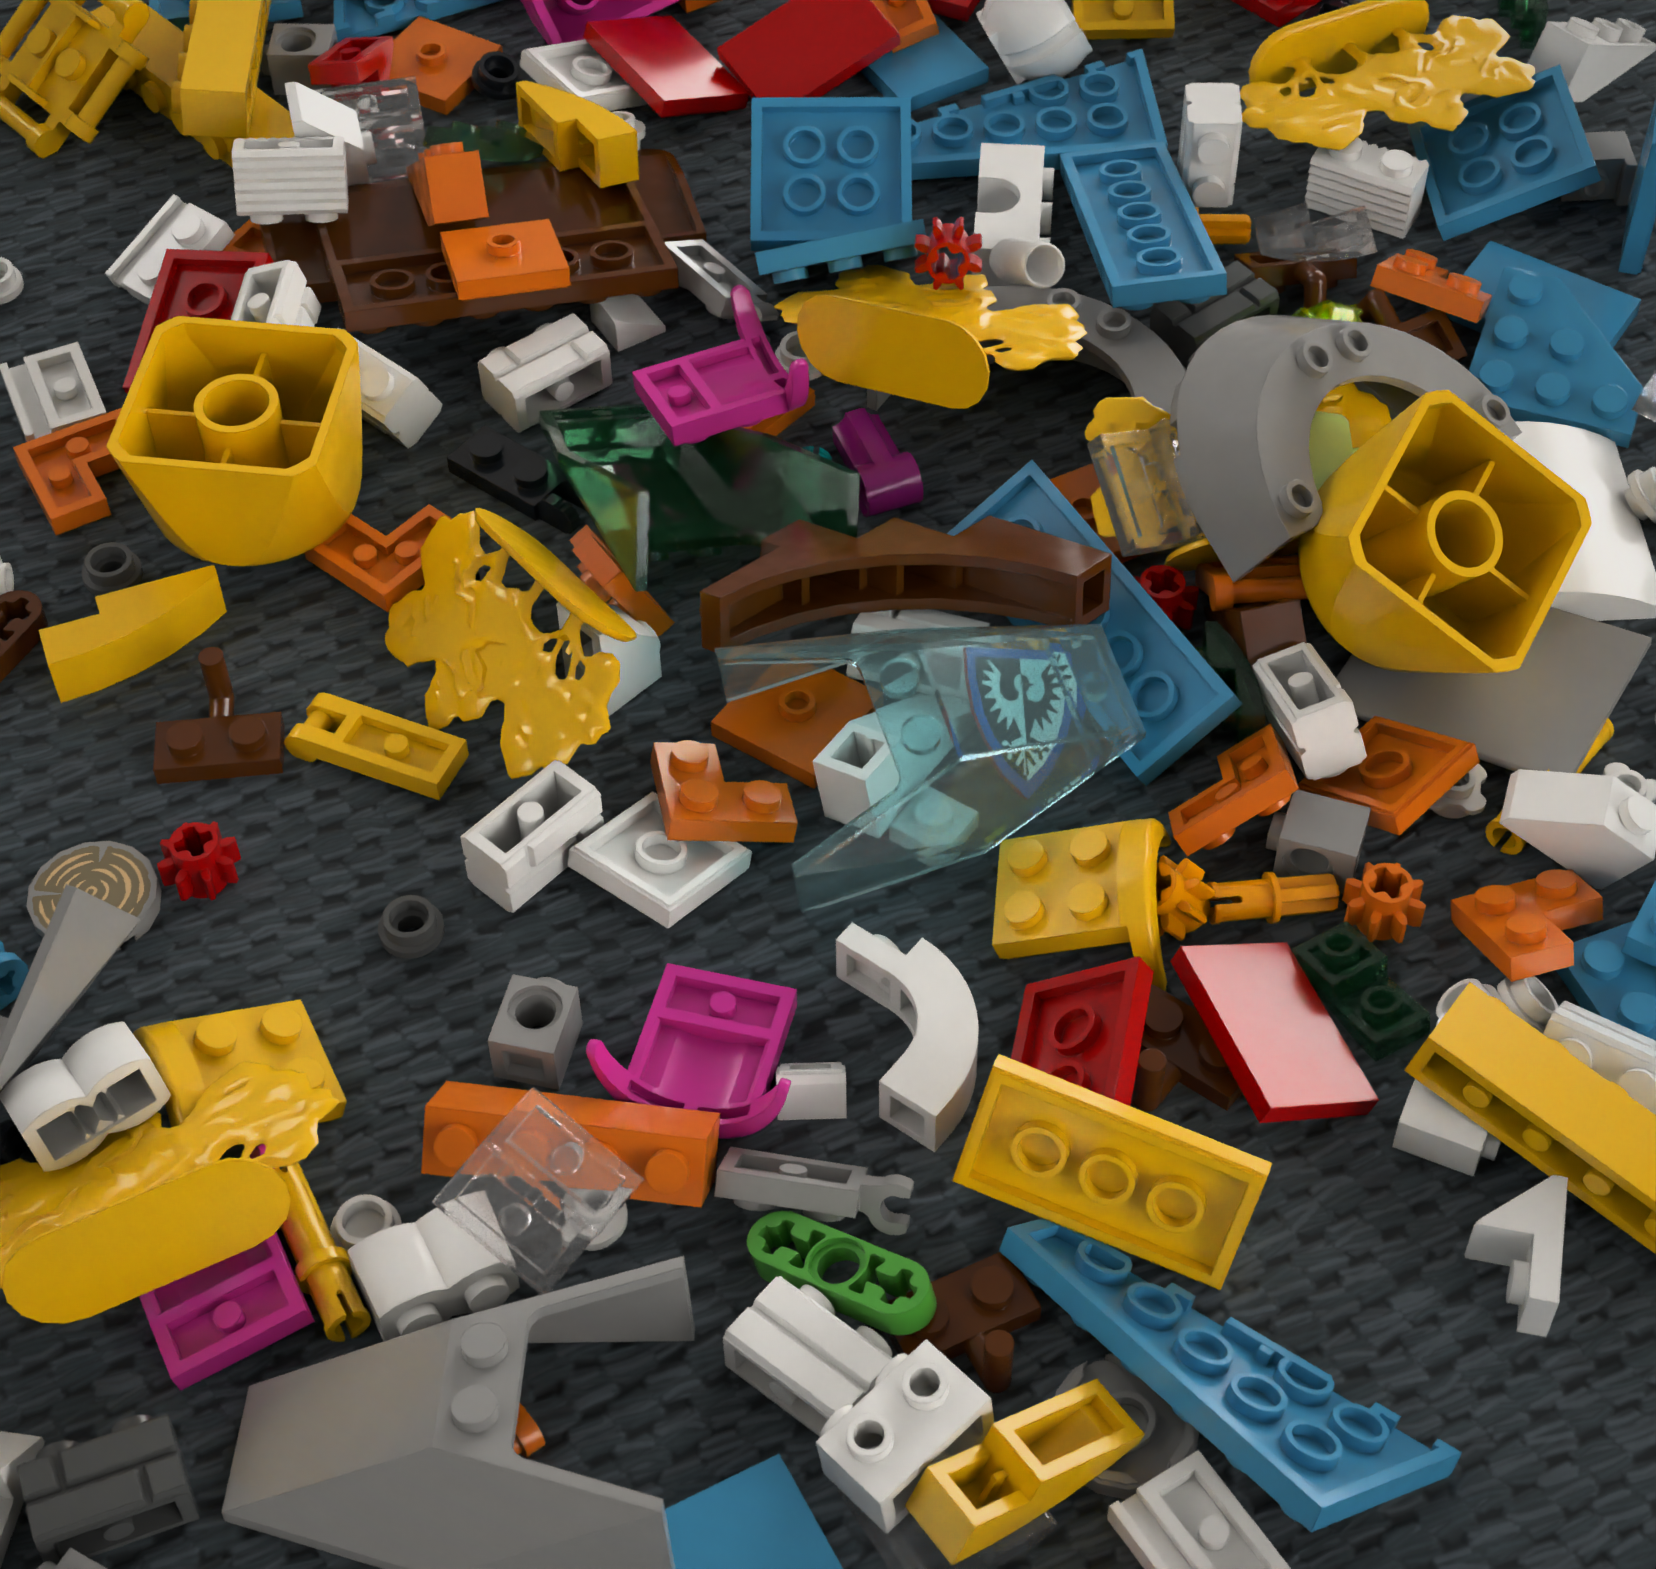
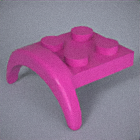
(724, 384)
(707, 1049)
(226, 1310)

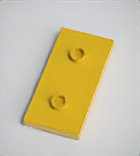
(1111, 1171)

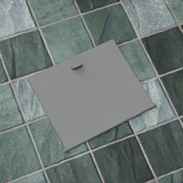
(1520, 717)

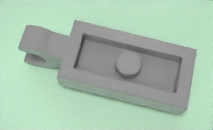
(713, 277)
(817, 1187)

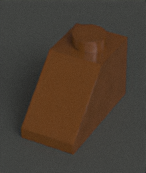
(1262, 626)

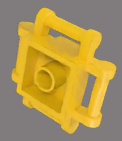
(67, 67)

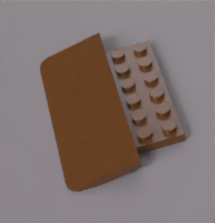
(391, 265)

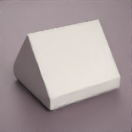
(814, 1091)

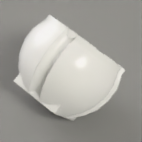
(1034, 37)

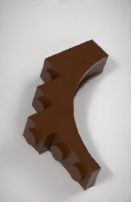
(987, 568)

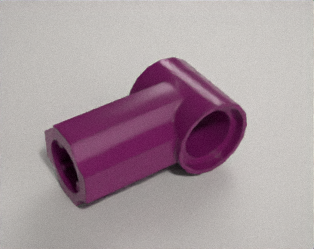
(886, 475)

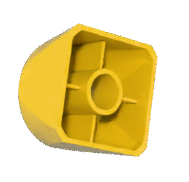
(244, 437)
(1440, 544)

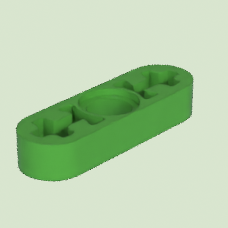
(856, 1297)

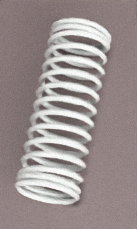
(1043, 266)

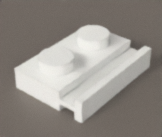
(173, 227)
(52, 391)
(1191, 1523)

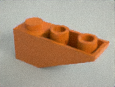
(449, 184)

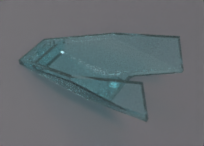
(979, 730)

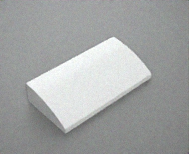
(1613, 566)

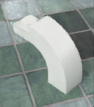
(937, 1073)

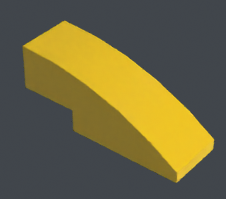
(578, 134)
(131, 631)
(1021, 1469)

